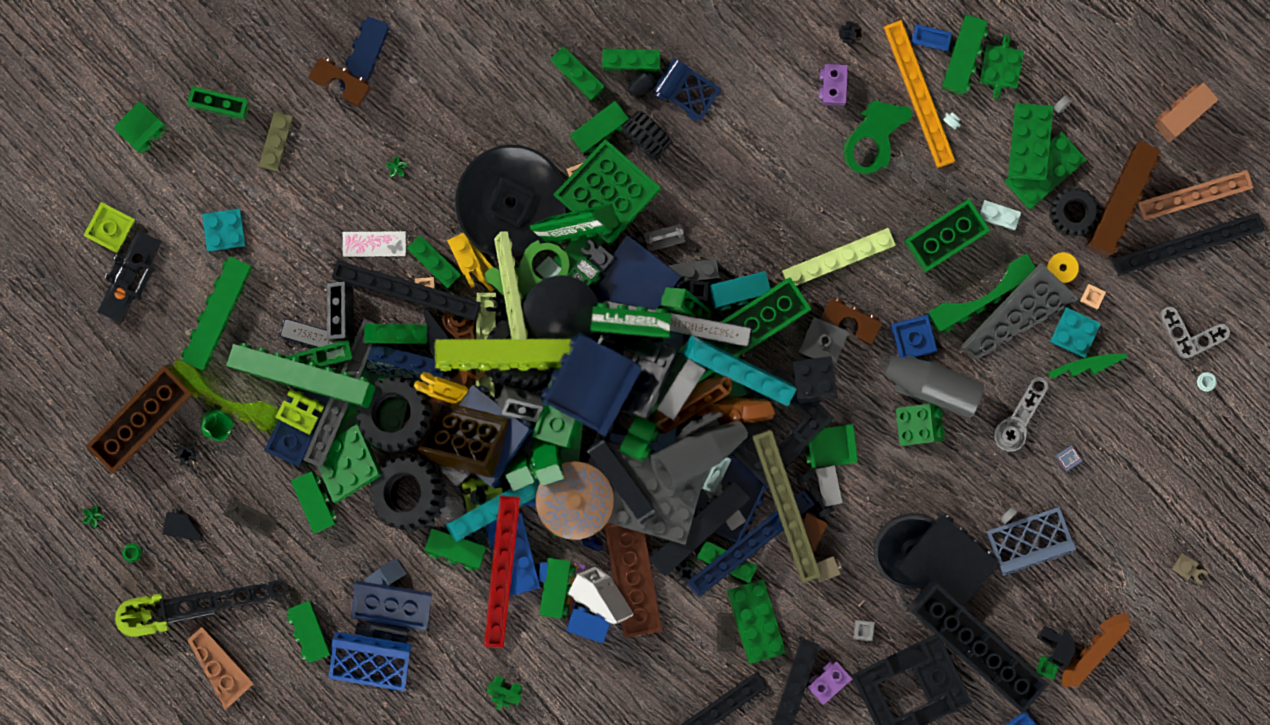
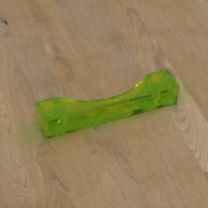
(257, 412)

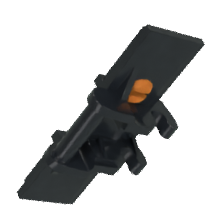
(124, 273)

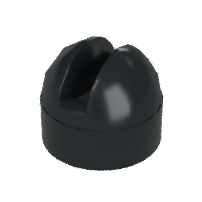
(482, 497)

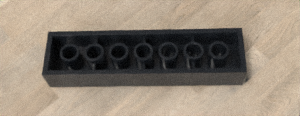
(977, 646)

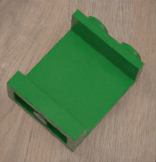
(833, 447)

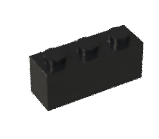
(340, 312)

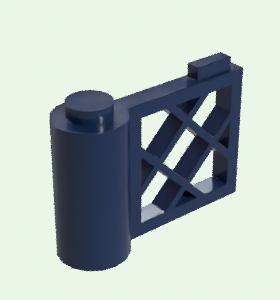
(673, 80)

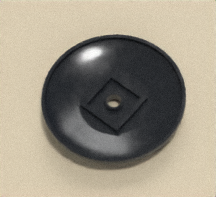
(501, 174)

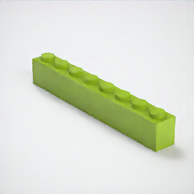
(500, 354)

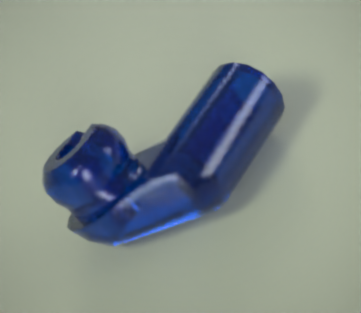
(591, 543)

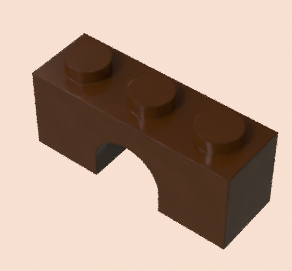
(326, 72)
(866, 325)

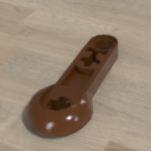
(461, 331)

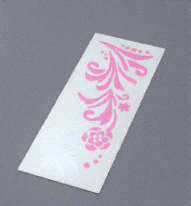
(374, 244)

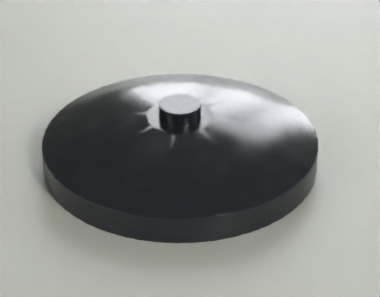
(559, 308)
(895, 542)

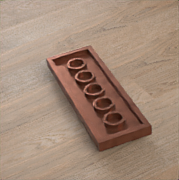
(633, 579)

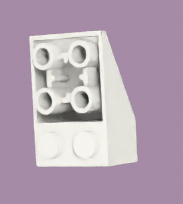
(600, 595)

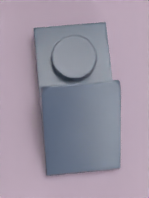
(387, 574)

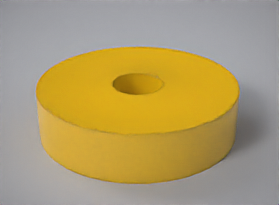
(1067, 260)

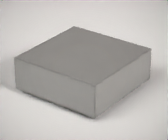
(864, 630)

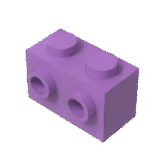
(834, 84)
(828, 682)

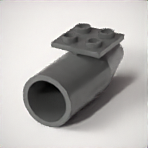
(935, 384)
(703, 447)

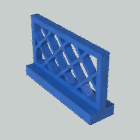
(375, 647)

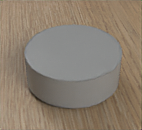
(1062, 104)
(1009, 514)

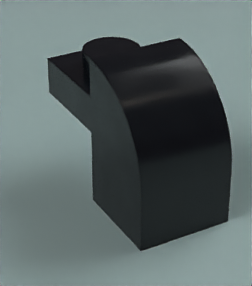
(699, 290)
(1062, 645)

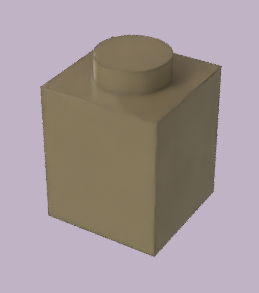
(828, 569)

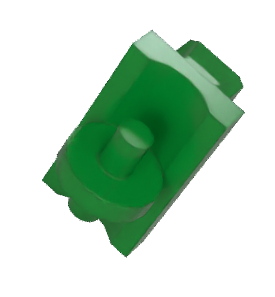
(503, 696)

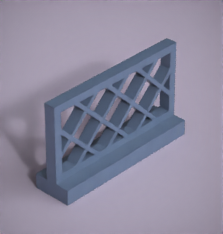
(1037, 557)

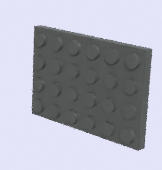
(673, 507)

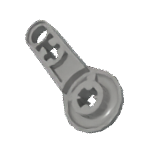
(1019, 419)

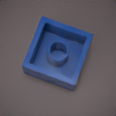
(588, 625)

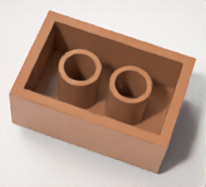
(1185, 111)

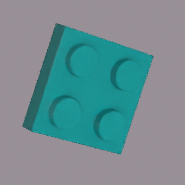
(223, 230)
(1075, 332)

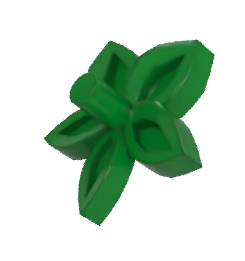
(396, 167)
(92, 516)

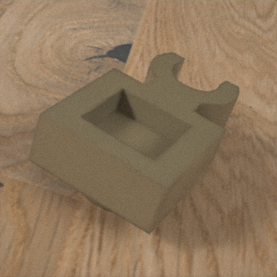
(1187, 567)

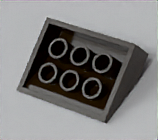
(464, 439)

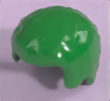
(216, 425)

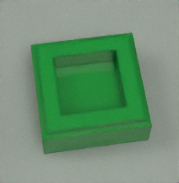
(1046, 668)

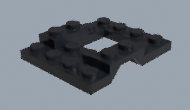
(656, 364)
(795, 443)
(934, 673)

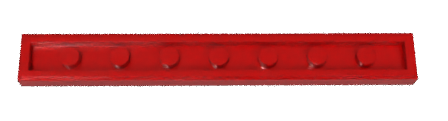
(501, 571)

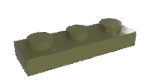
(276, 141)

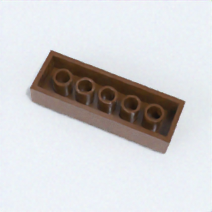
(1122, 199)
(141, 418)

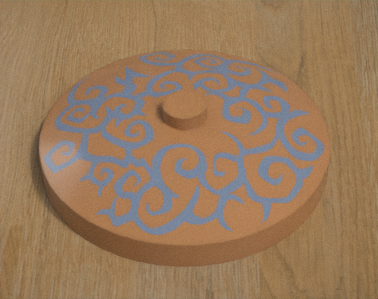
(577, 503)

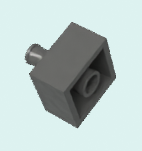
(823, 340)

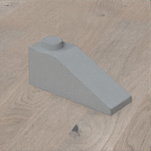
(681, 389)

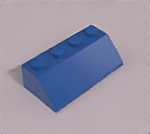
(524, 571)

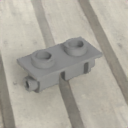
(664, 237)

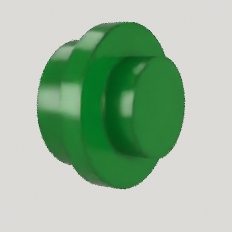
(132, 552)

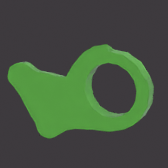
(526, 276)

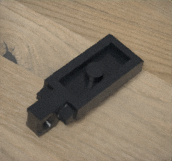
(382, 631)

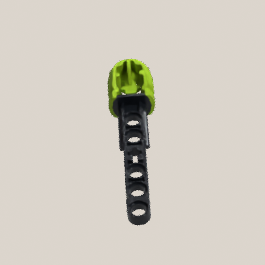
(128, 618)

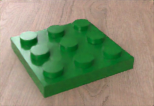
(349, 465)

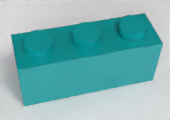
(738, 290)

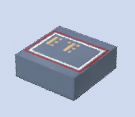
(1068, 458)

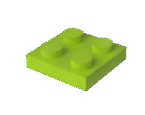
(109, 227)

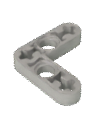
(1192, 342)

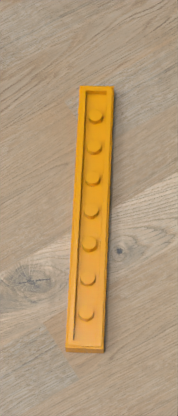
(919, 94)

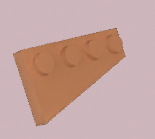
(223, 672)

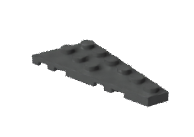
(1024, 308)

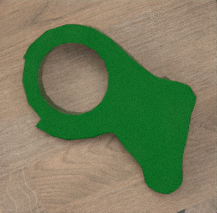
(878, 123)

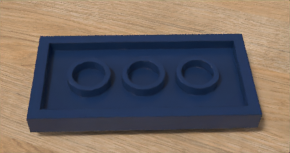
(289, 442)
(391, 605)

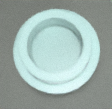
(952, 120)
(1206, 381)

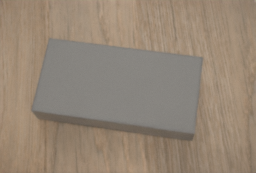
(829, 486)

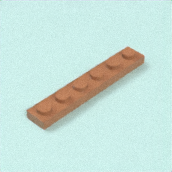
(1195, 195)

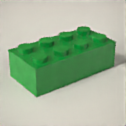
(946, 236)

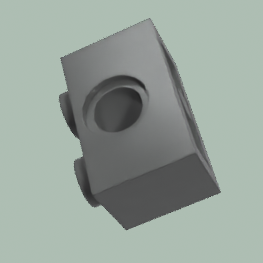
(520, 403)

